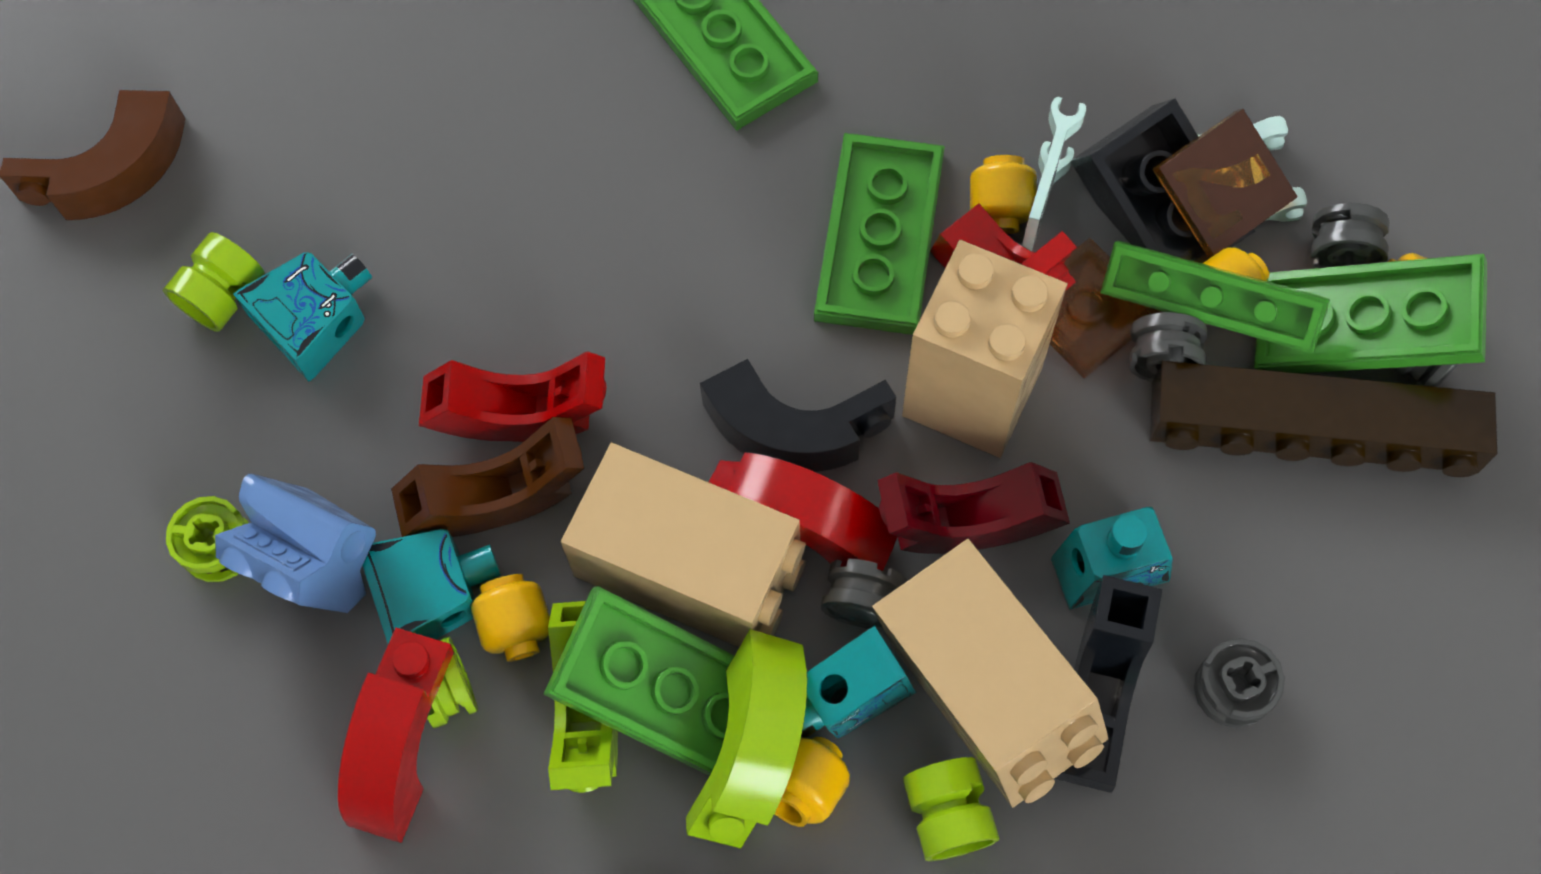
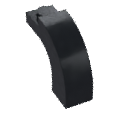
(810, 439)
(1109, 662)

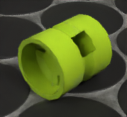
(208, 286)
(950, 808)

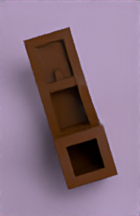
(112, 172)
(491, 491)

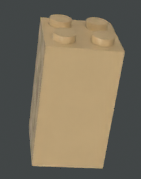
(980, 347)
(684, 547)
(993, 674)

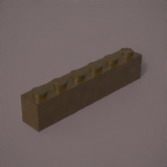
(1323, 418)

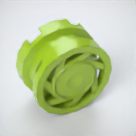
(193, 532)
(453, 691)

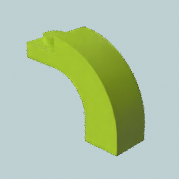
(759, 742)
(582, 748)

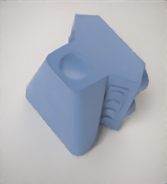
(297, 545)

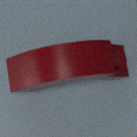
(984, 511)

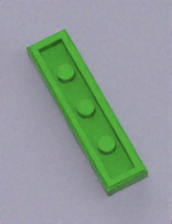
(1215, 296)

